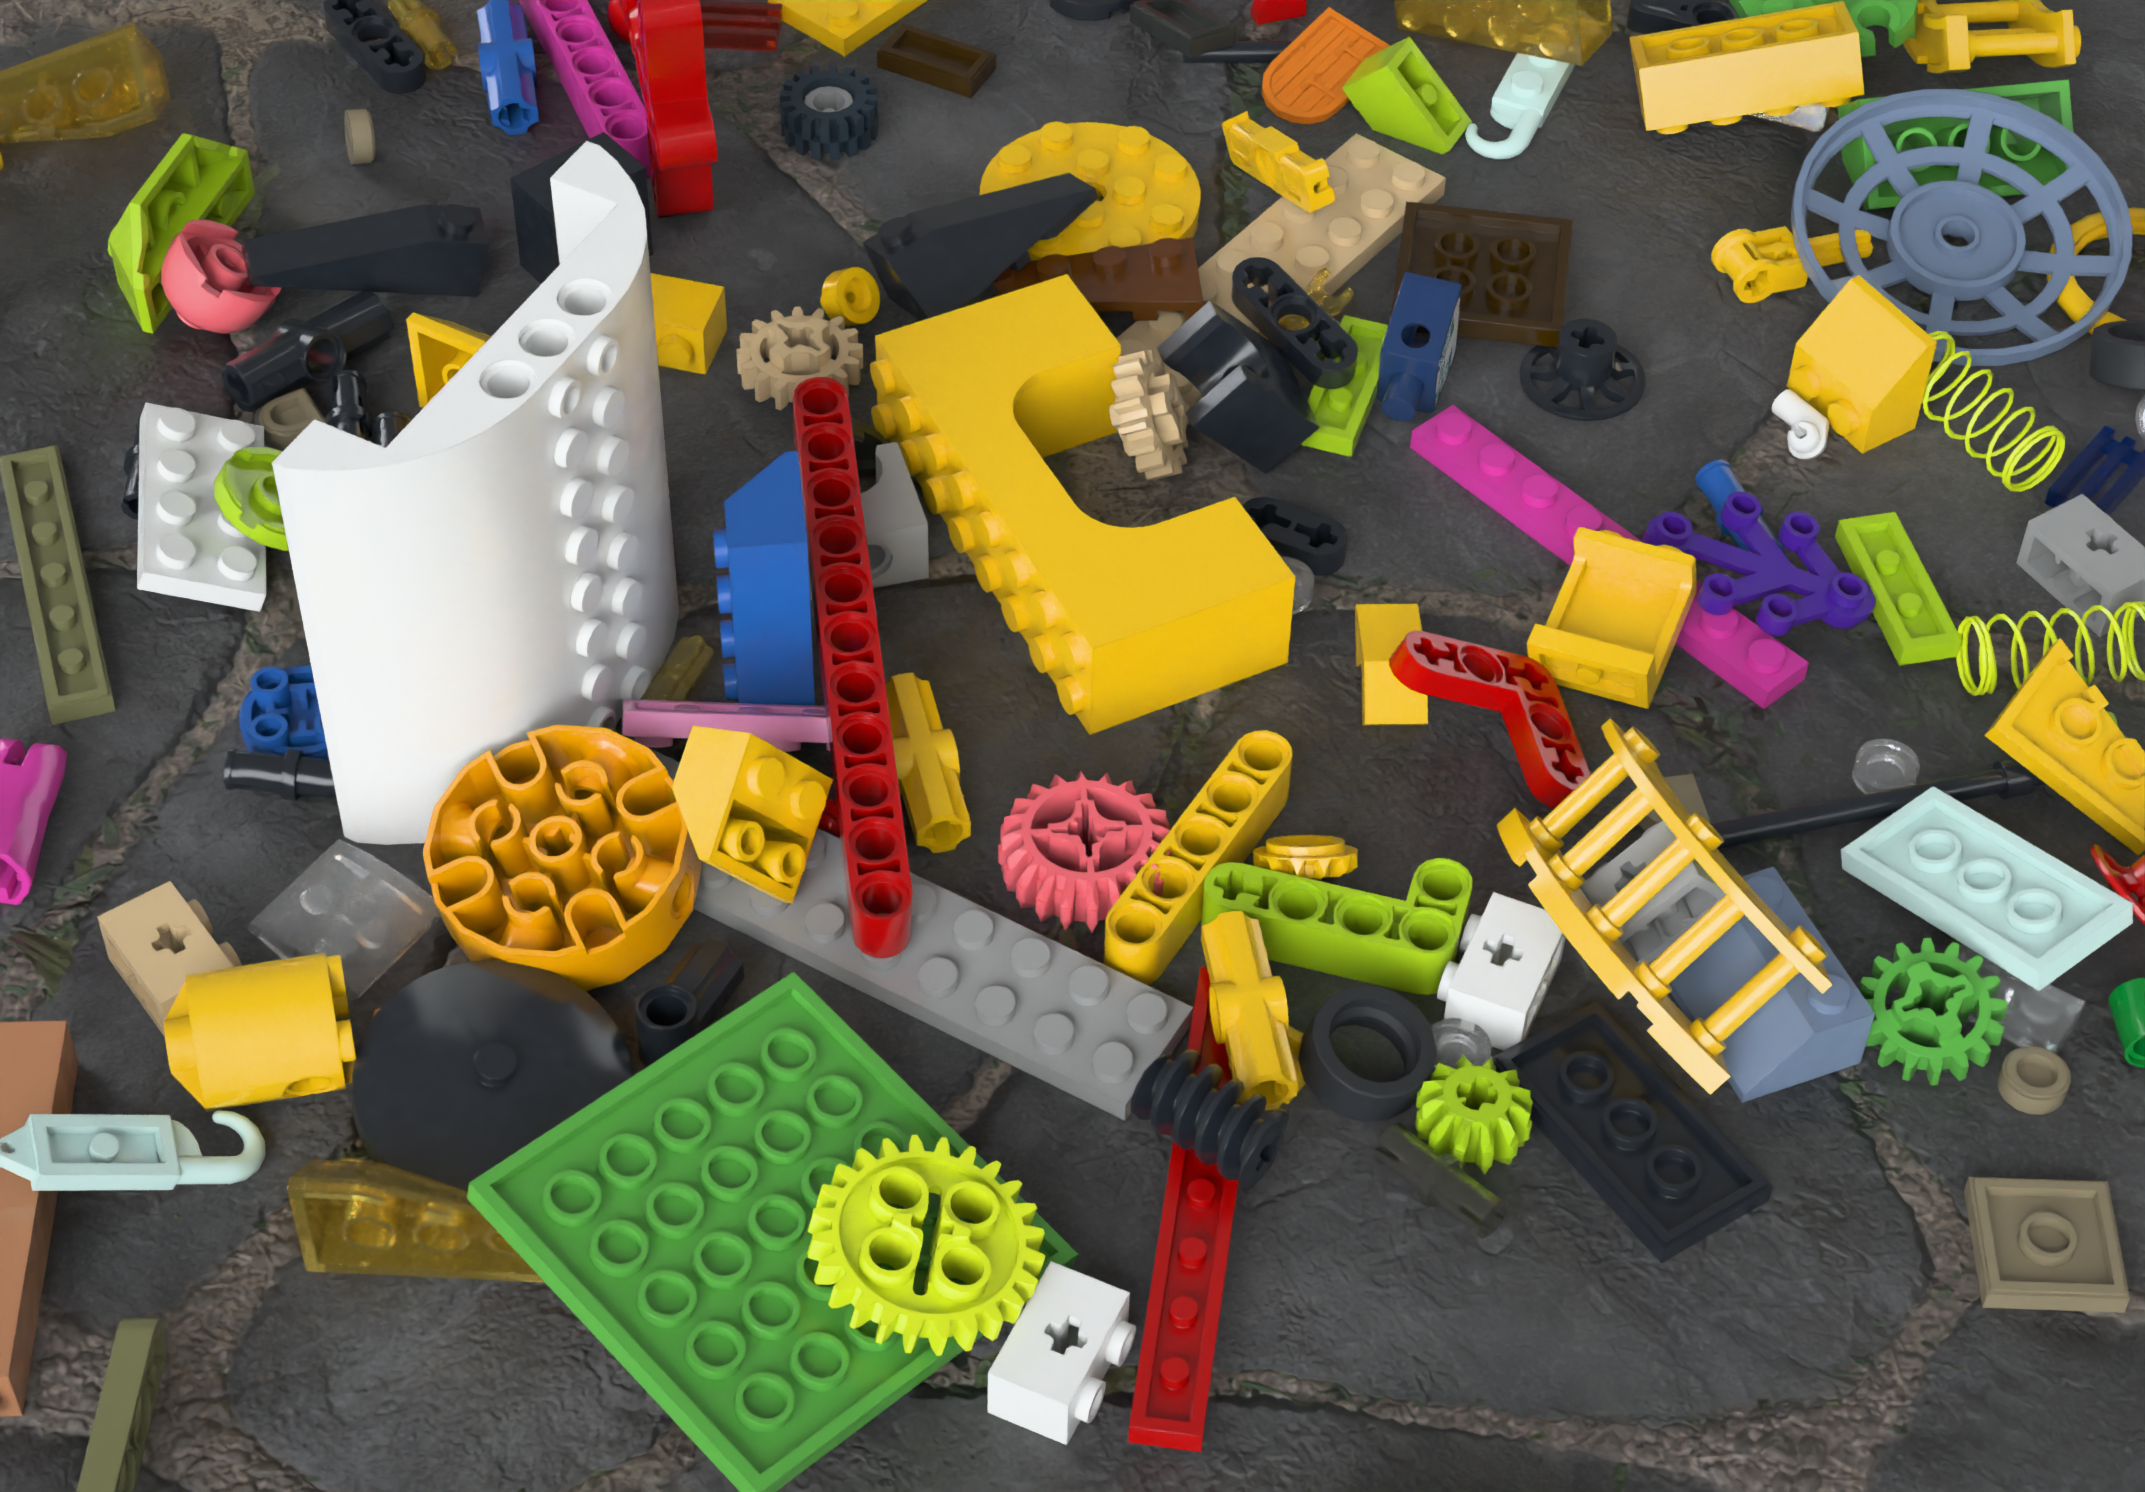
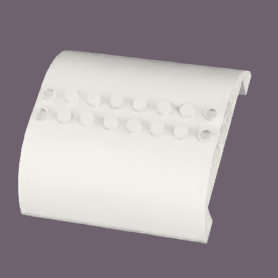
(505, 542)

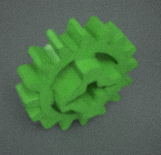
(1941, 985)

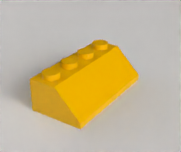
(1747, 67)

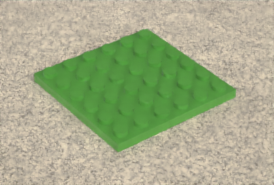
(685, 1236)

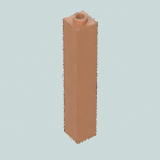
(35, 1078)

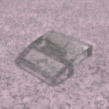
(349, 909)

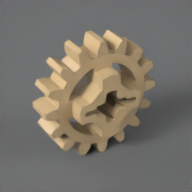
(797, 350)
(1149, 414)

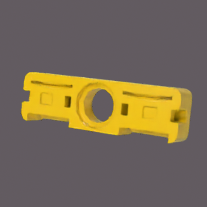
(1278, 163)

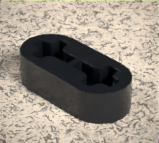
(1299, 532)

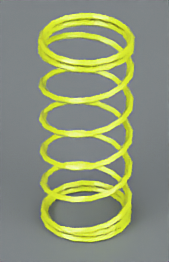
(2020, 449)
(1987, 660)

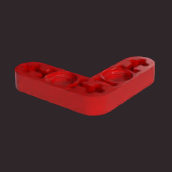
(1505, 684)

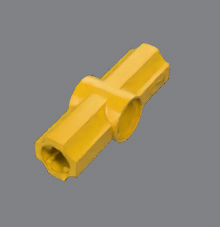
(926, 765)
(1249, 1008)

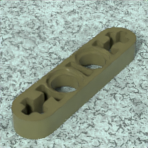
(125, 1407)

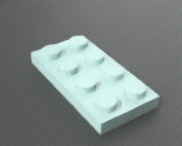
(1987, 887)

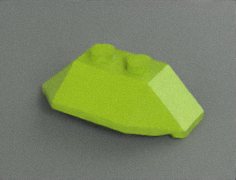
(191, 183)

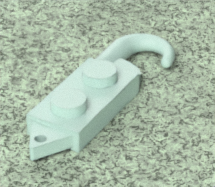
(1521, 104)
(124, 1152)

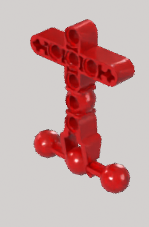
(672, 81)

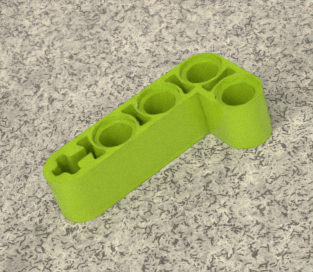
(1350, 929)

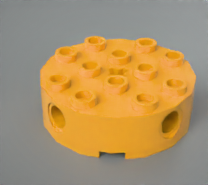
(563, 856)

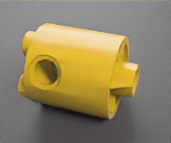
(261, 1032)

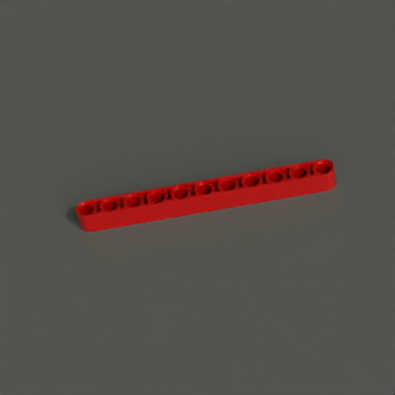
(852, 672)

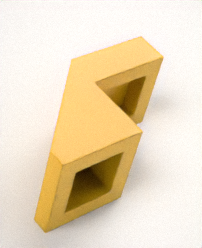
(1377, 635)

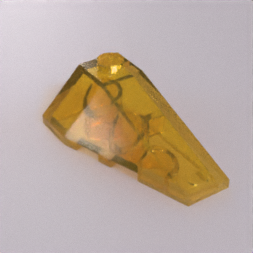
(84, 89)
(395, 1223)

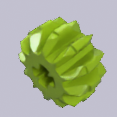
(1474, 1113)

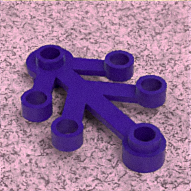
(1832, 595)

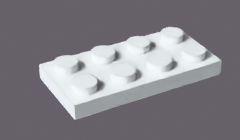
(182, 533)

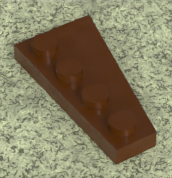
(1122, 279)

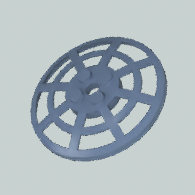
(1969, 212)

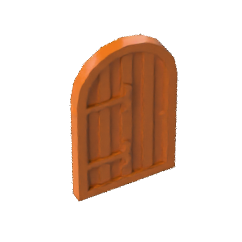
(1310, 73)

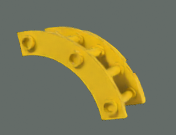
(2033, 31)
(1596, 929)

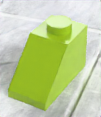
(1406, 98)

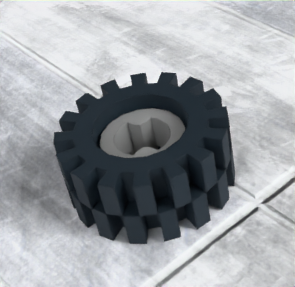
(829, 112)

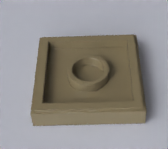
(2046, 1244)

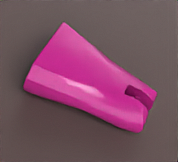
(26, 799)

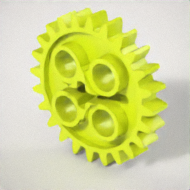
(858, 1228)

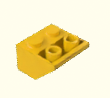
(749, 808)

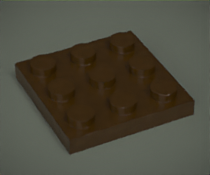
(1507, 265)

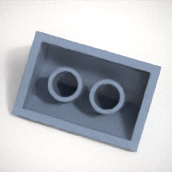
(1798, 1029)

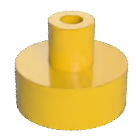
(851, 295)

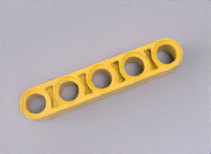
(1215, 829)

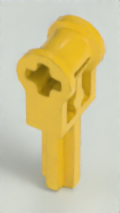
(1771, 260)

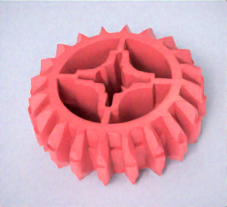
(1046, 849)

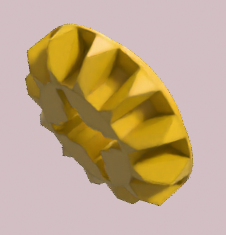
(1307, 856)

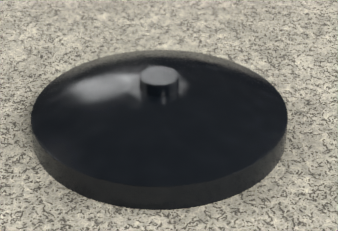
(479, 1067)

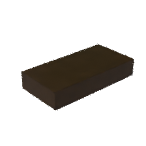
(936, 60)

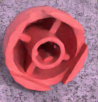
(209, 280)

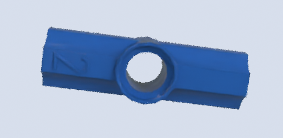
(507, 66)

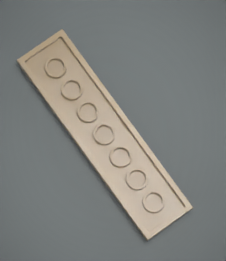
(1343, 237)

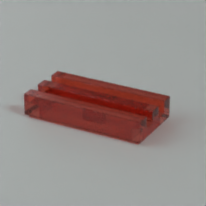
(741, 25)

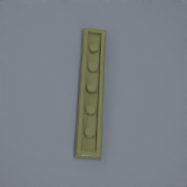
(56, 586)

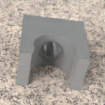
(894, 522)

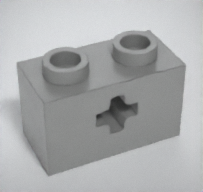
(2084, 560)
(1670, 910)

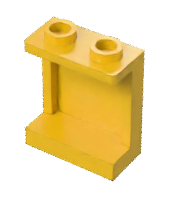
(1616, 617)

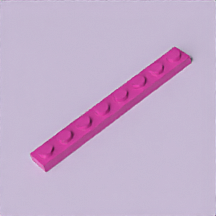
(1553, 513)

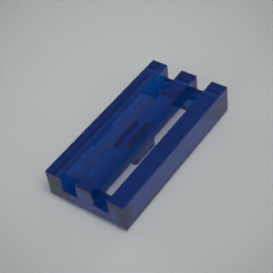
(2118, 452)

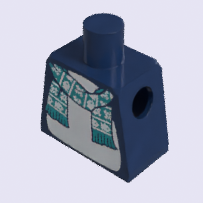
(1414, 369)

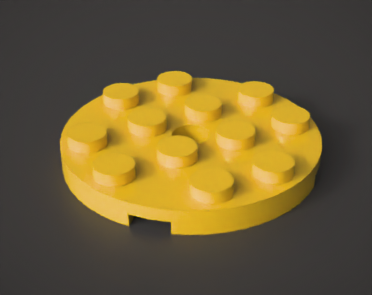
(1143, 182)

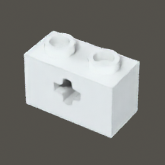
(1503, 970)
(1060, 1353)

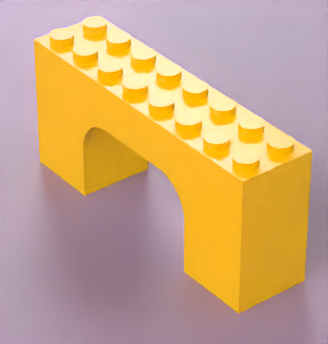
(1106, 609)

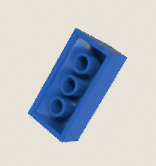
(766, 589)

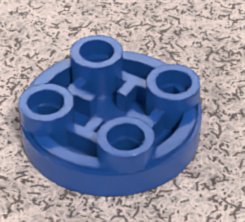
(283, 713)

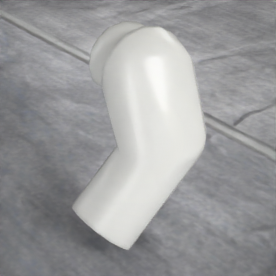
(1808, 426)

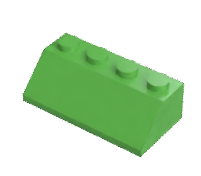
(2045, 97)

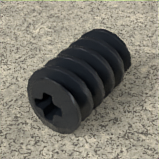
(1210, 1118)

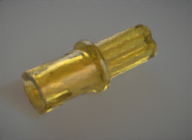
(424, 29)

